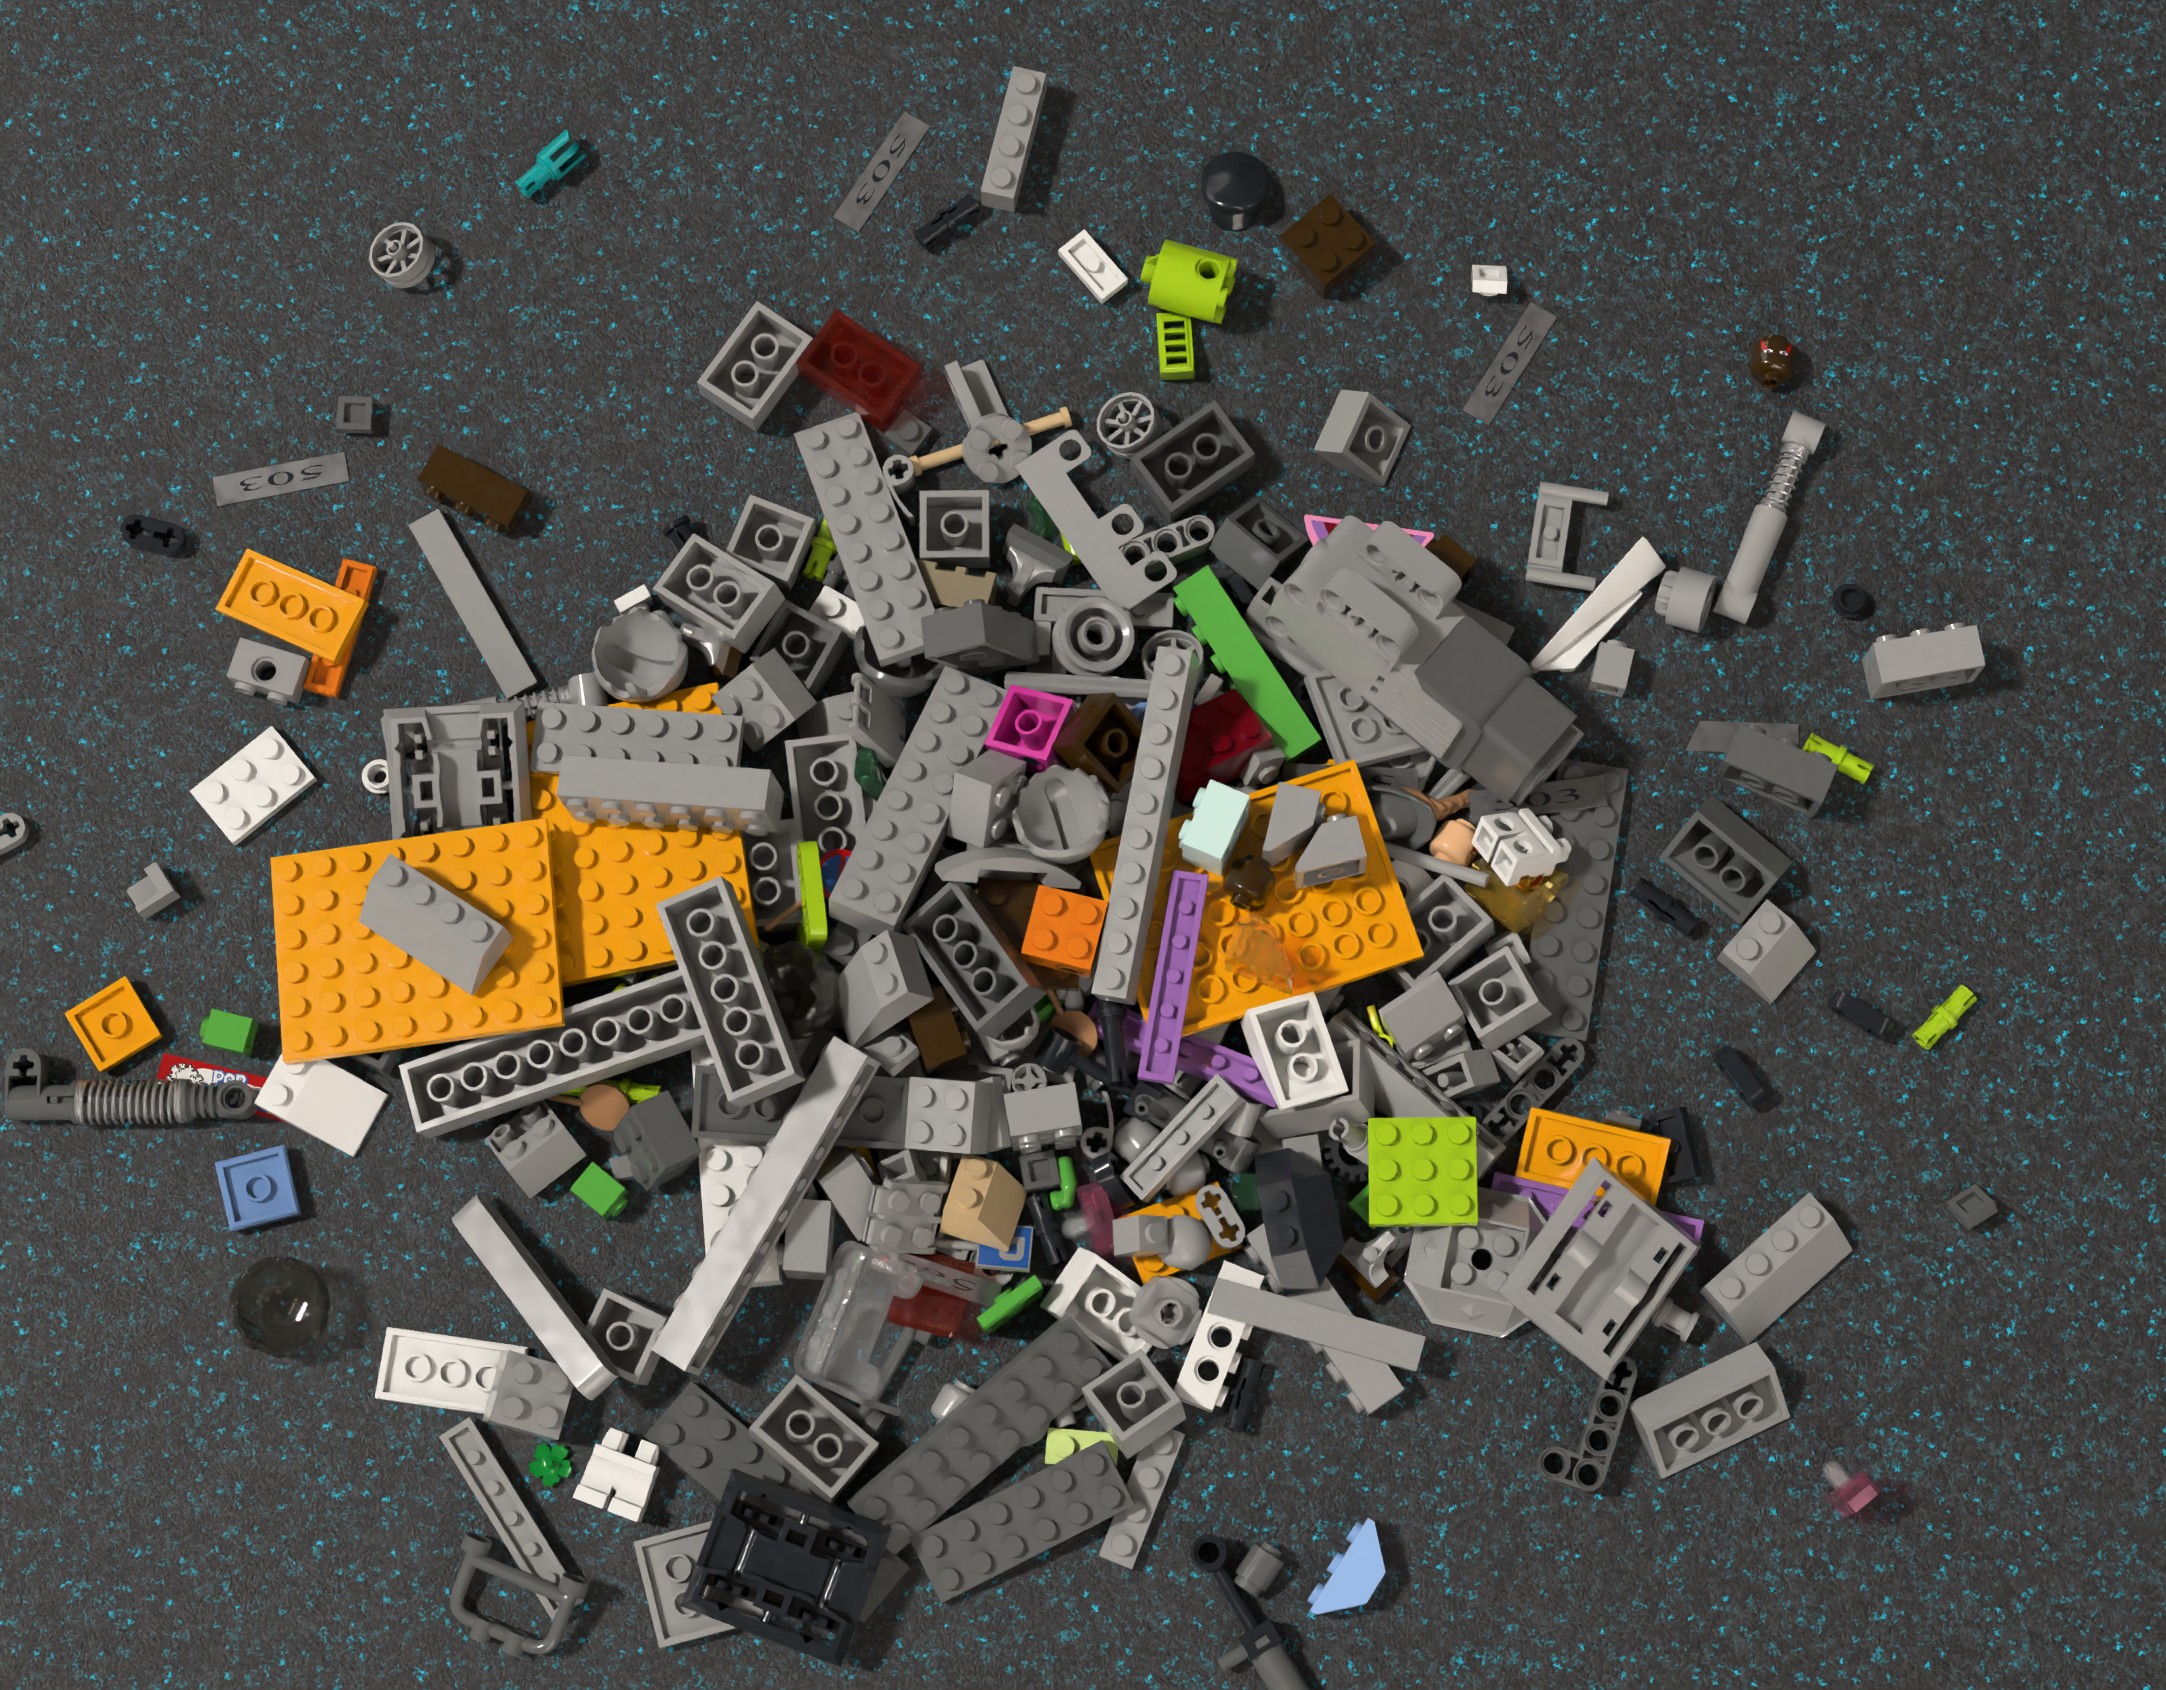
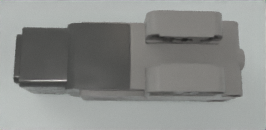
(1386, 627)

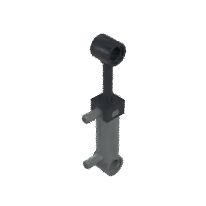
(1145, 1100)
(1261, 1641)

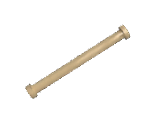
(955, 452)

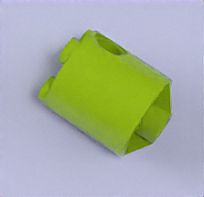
(1190, 280)

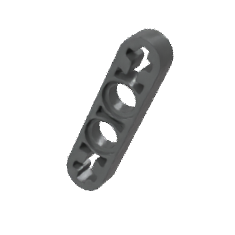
(1529, 1089)

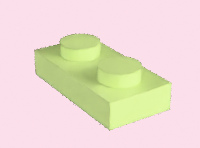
(1066, 1442)

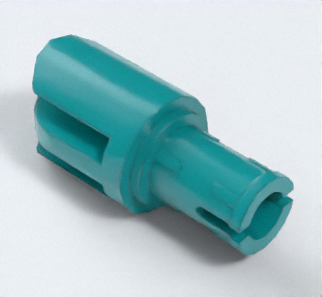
(551, 163)

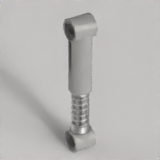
(1767, 520)
(581, 690)

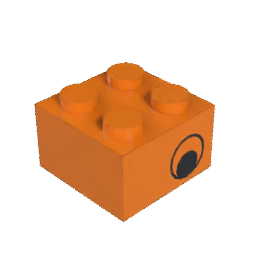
(1064, 931)

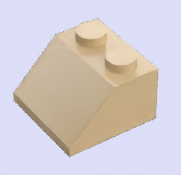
(983, 1203)

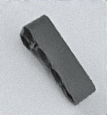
(1595, 1422)

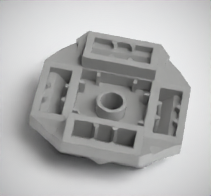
(1450, 1286)

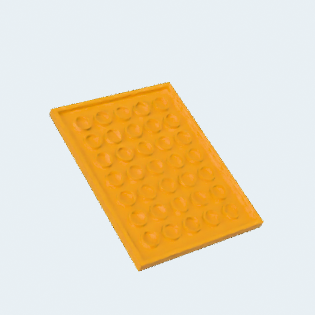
(617, 874)
(1326, 929)
(362, 995)

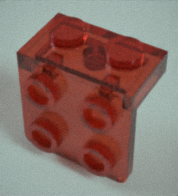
(930, 1308)

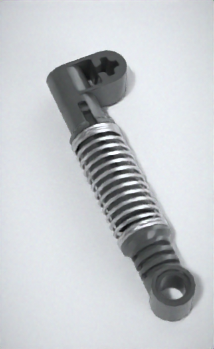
(116, 1101)

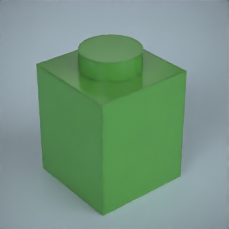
(229, 1033)
(600, 1192)

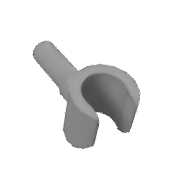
(1066, 1417)

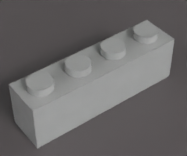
(1013, 139)

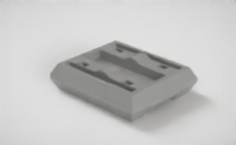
(461, 775)
(1601, 1269)

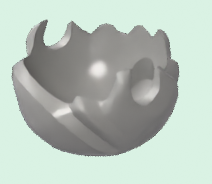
(640, 656)
(1062, 815)

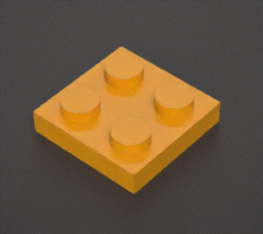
(113, 1025)

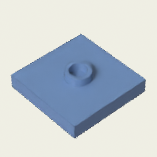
(258, 1188)

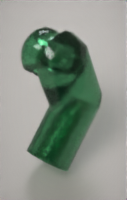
(1042, 521)

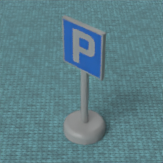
(1016, 1259)

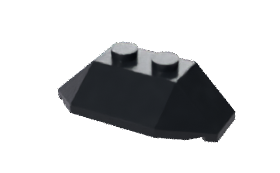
(1298, 1219)

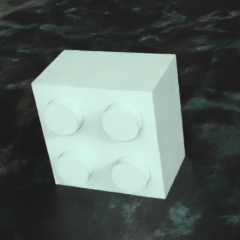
(1215, 827)

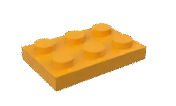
(1181, 1205)

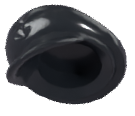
(1234, 189)

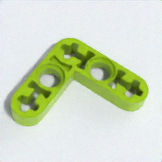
(813, 924)

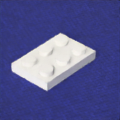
(253, 785)

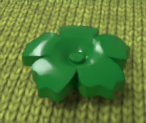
(550, 1464)

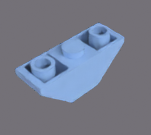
(1353, 1574)

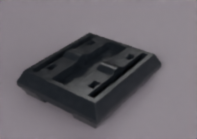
(786, 1567)

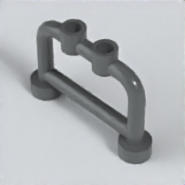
(867, 1417)
(484, 1627)

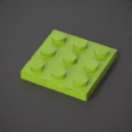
(1422, 1171)

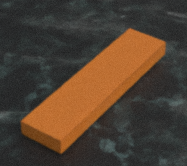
(326, 677)

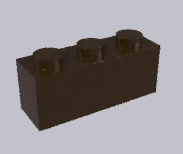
(474, 490)

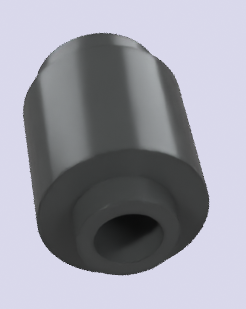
(1258, 1568)

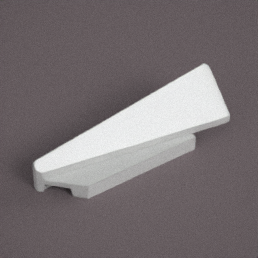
(1600, 611)

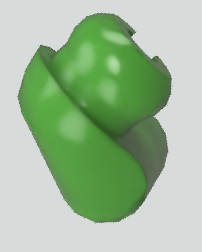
(1068, 1185)

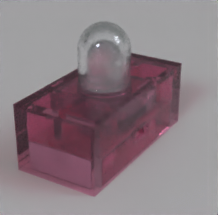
(1094, 1220)
(1849, 1490)

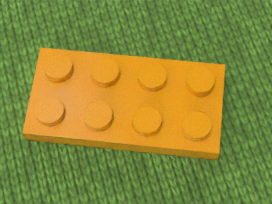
(292, 606)
(1562, 1145)

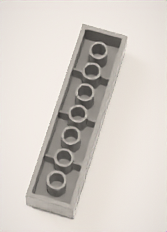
(915, 805)

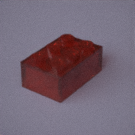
(859, 370)

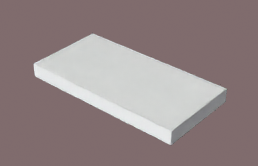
(439, 1370)

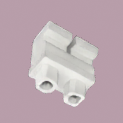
(1519, 845)
(627, 1475)

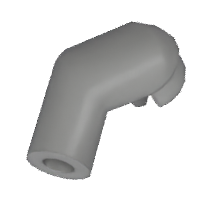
(1073, 1000)

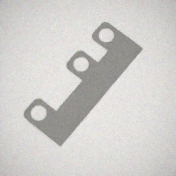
(1091, 538)

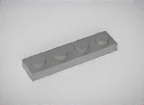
(1151, 613)
(1182, 1138)
(1146, 1488)

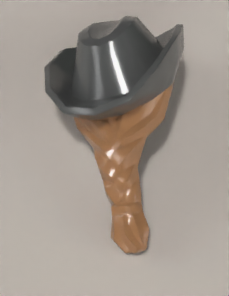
(1408, 815)

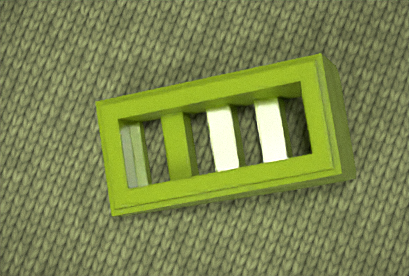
(1181, 370)

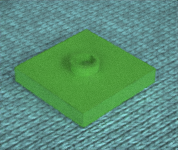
(1010, 1304)

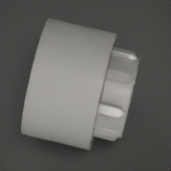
(1686, 598)

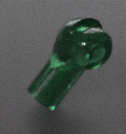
(866, 772)

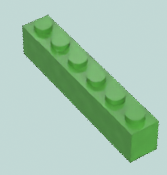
(1246, 663)

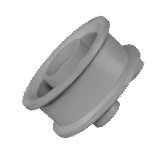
(1108, 622)

